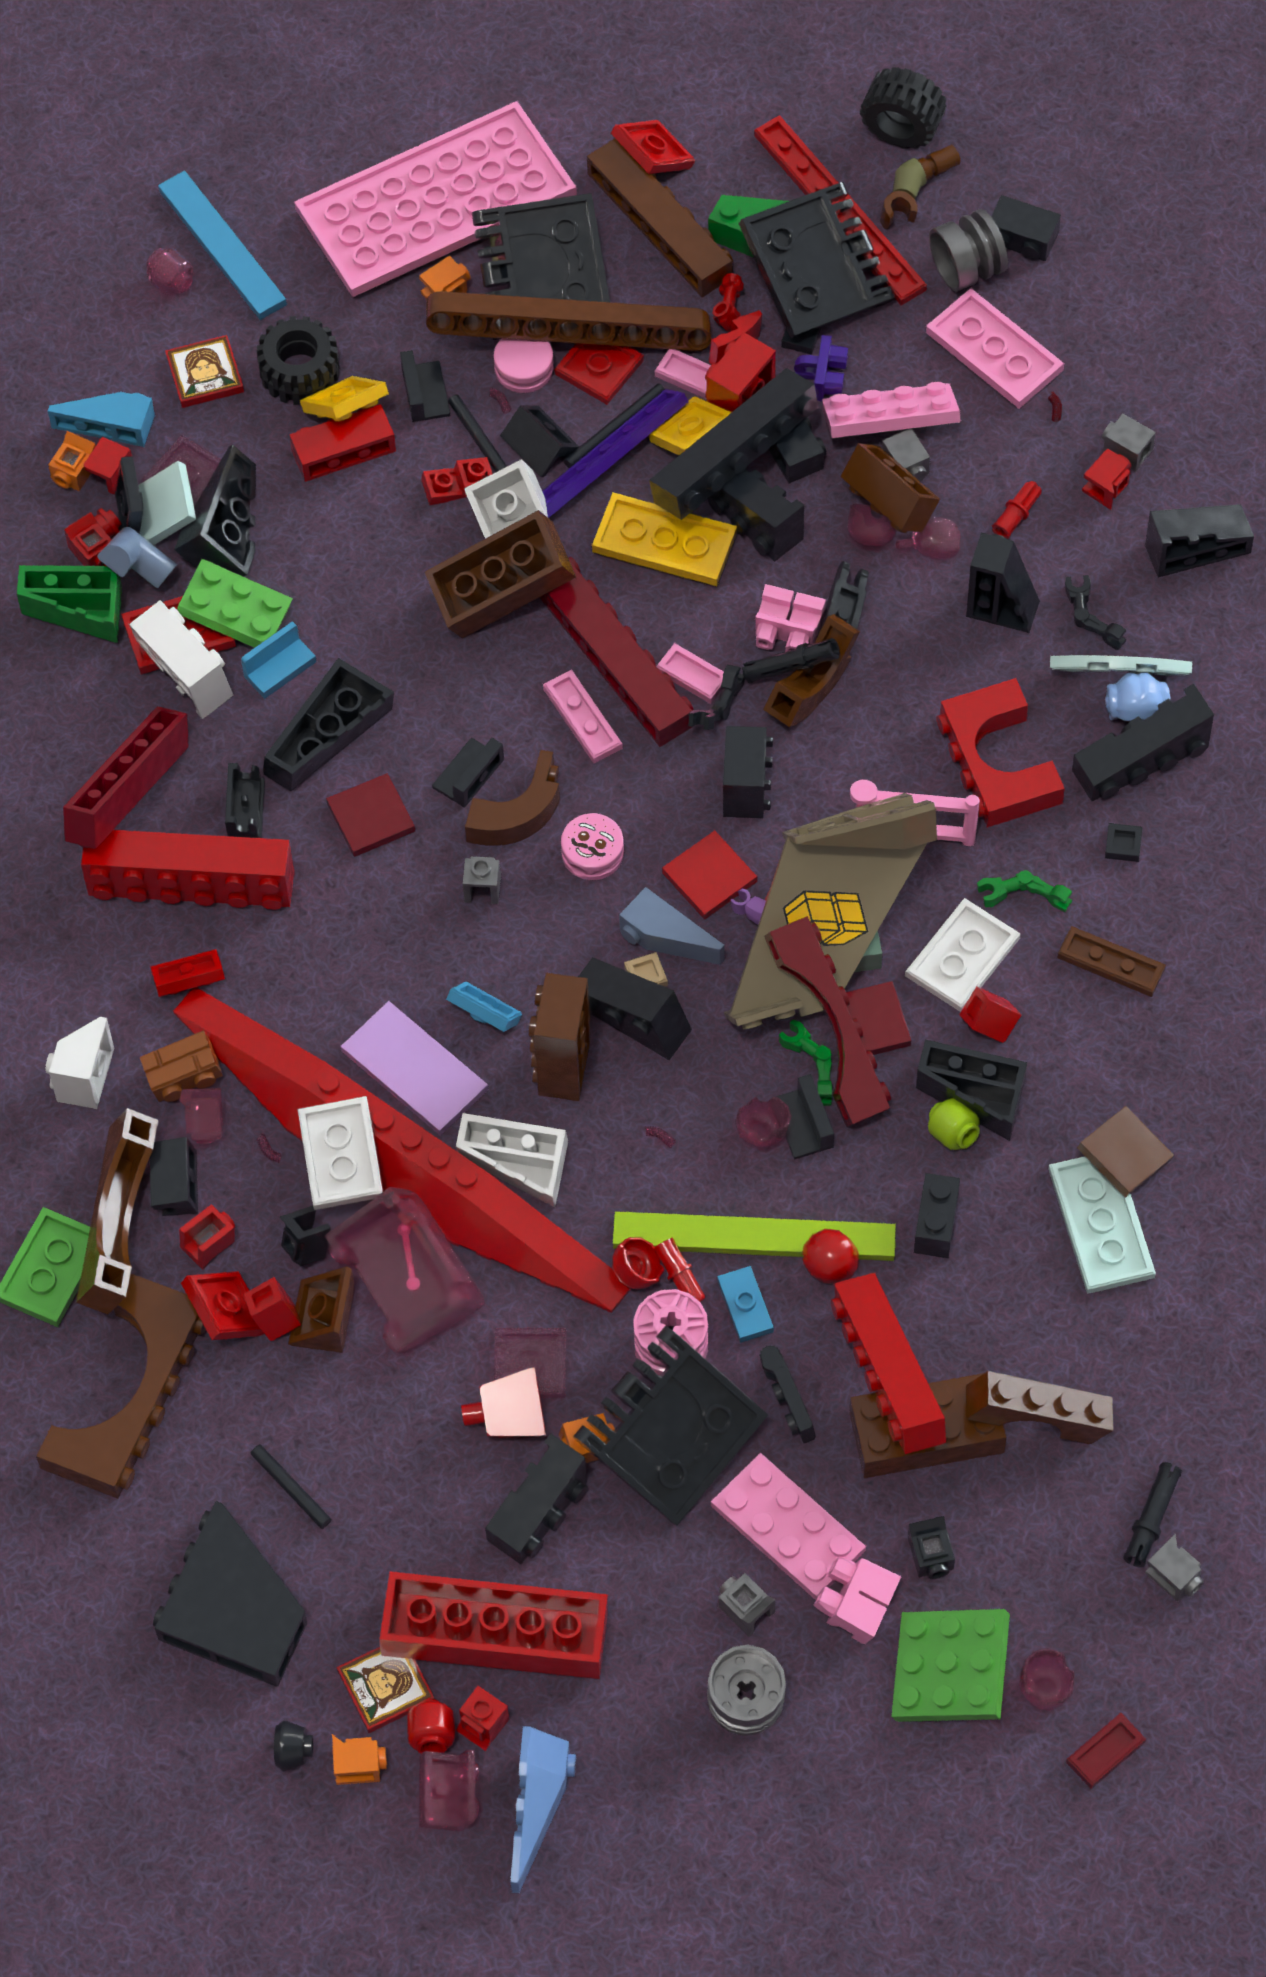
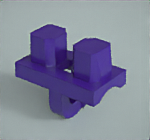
(817, 368)

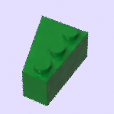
(728, 213)
(72, 597)

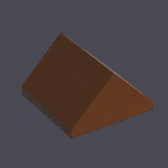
(324, 1310)

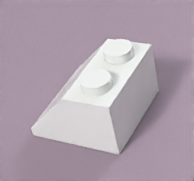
(506, 497)
(81, 1064)

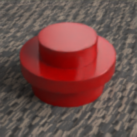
(108, 521)

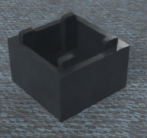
(745, 772)

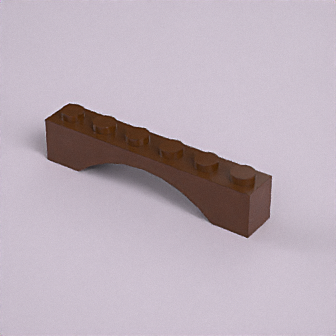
(106, 1258)

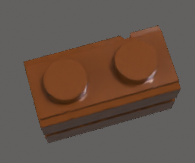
(181, 1066)

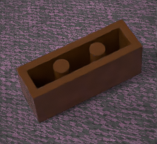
(889, 488)

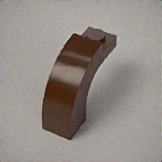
(804, 690)
(517, 819)

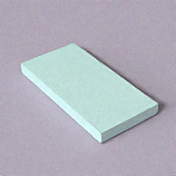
(1100, 1227)

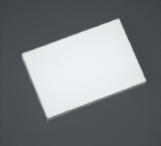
(962, 954)
(340, 1153)

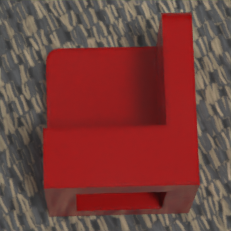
(105, 461)
(990, 1014)
(272, 1309)

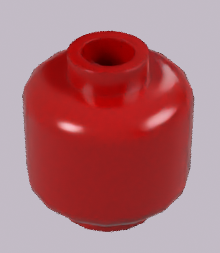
(430, 1726)

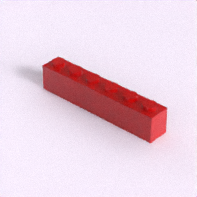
(888, 1364)

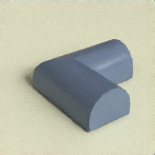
(133, 551)

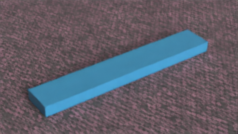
(222, 245)

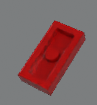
(187, 973)

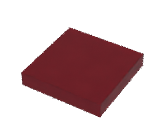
(370, 815)
(880, 1018)

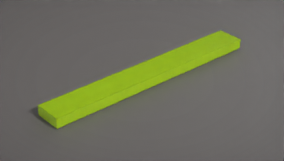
(750, 1234)

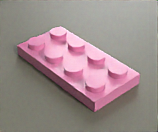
(994, 348)
(890, 410)
(786, 1524)

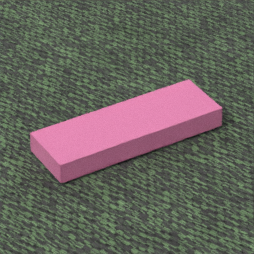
(582, 716)

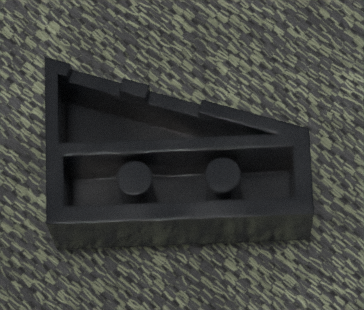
(1196, 537)
(977, 1079)
(539, 1501)

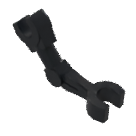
(1079, 596)
(731, 685)

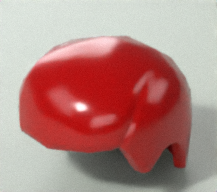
(830, 1256)
(636, 1263)

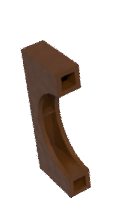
(107, 1452)

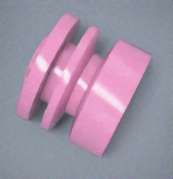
(669, 1309)

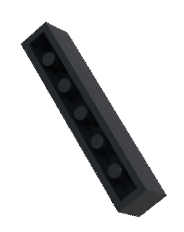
(733, 443)

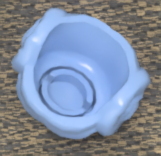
(1135, 696)

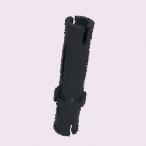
(802, 657)
(1147, 1528)

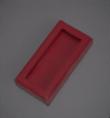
(1106, 1750)

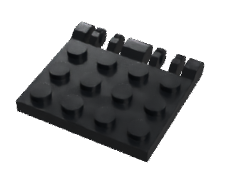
(547, 249)
(812, 262)
(676, 1429)

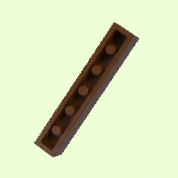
(660, 217)

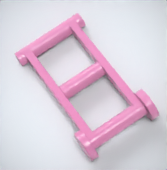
(865, 792)

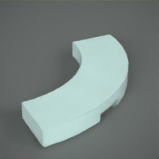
(1095, 663)

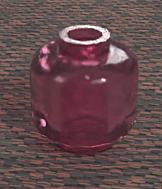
(169, 271)

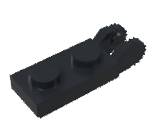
(846, 599)
(786, 1391)

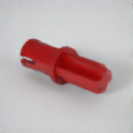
(1017, 509)
(678, 1269)

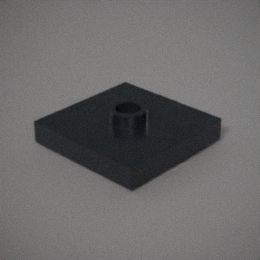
(127, 495)

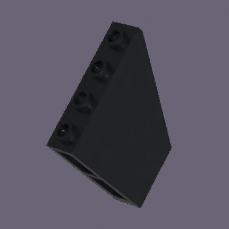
(231, 1604)

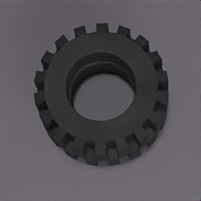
(903, 108)
(293, 339)

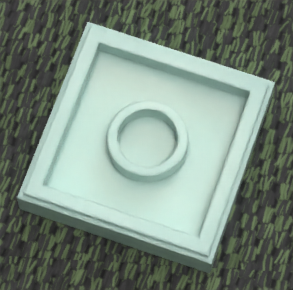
(166, 503)

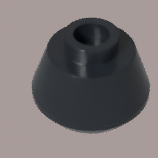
(291, 1745)

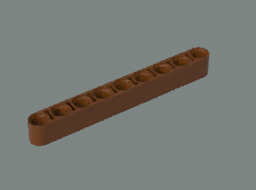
(568, 321)

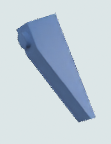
(543, 1780)

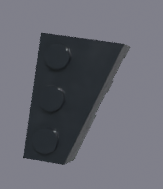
(1000, 585)
(636, 1007)

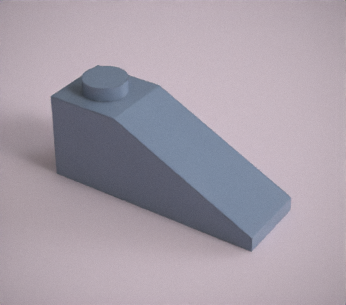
(666, 930)

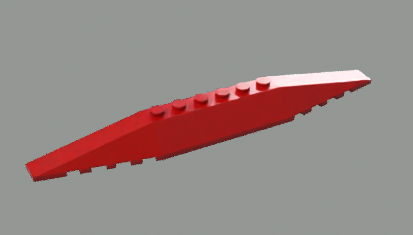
(459, 1194)

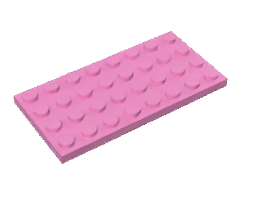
(425, 197)

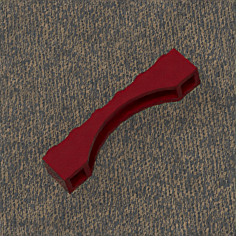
(801, 956)

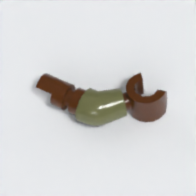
(911, 177)

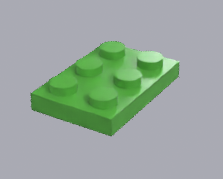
(233, 604)
(47, 1268)

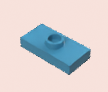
(484, 1007)
(745, 1304)

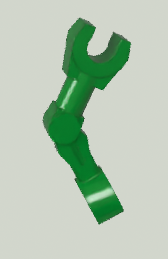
(1057, 895)
(820, 1055)

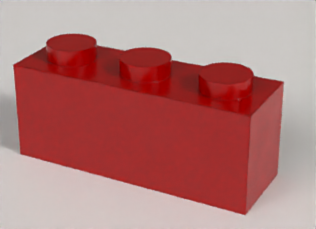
(342, 443)

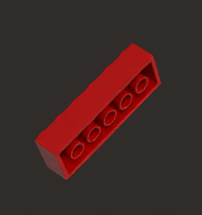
(190, 869)
(494, 1625)

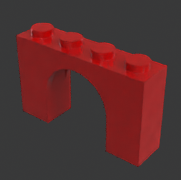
(1000, 793)

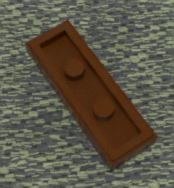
(1111, 961)

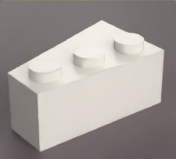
(183, 657)
(516, 1153)

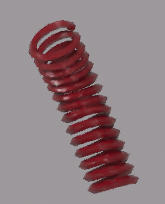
(1056, 407)

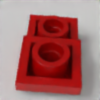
(746, 323)
(449, 484)

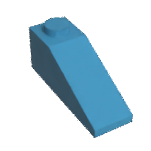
(112, 416)

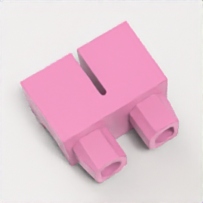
(788, 619)
(862, 1599)

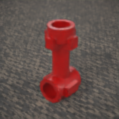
(725, 310)

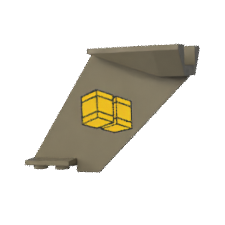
(845, 881)

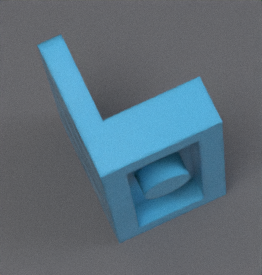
(277, 661)

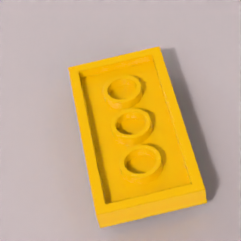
(658, 540)

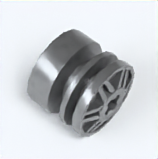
(968, 250)
(746, 1669)

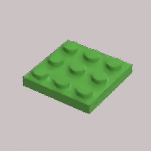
(951, 1665)

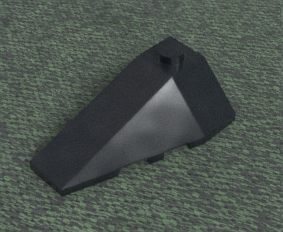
(223, 517)

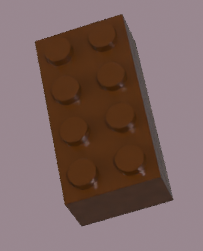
(500, 574)
(560, 1036)
(964, 1437)

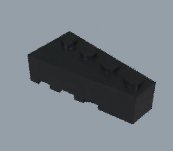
(761, 513)
(328, 721)
(1145, 746)

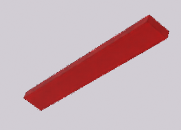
(812, 176)

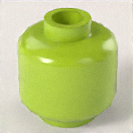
(953, 1124)

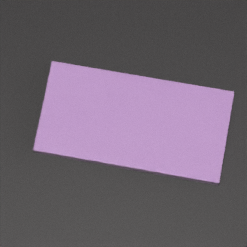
(414, 1068)

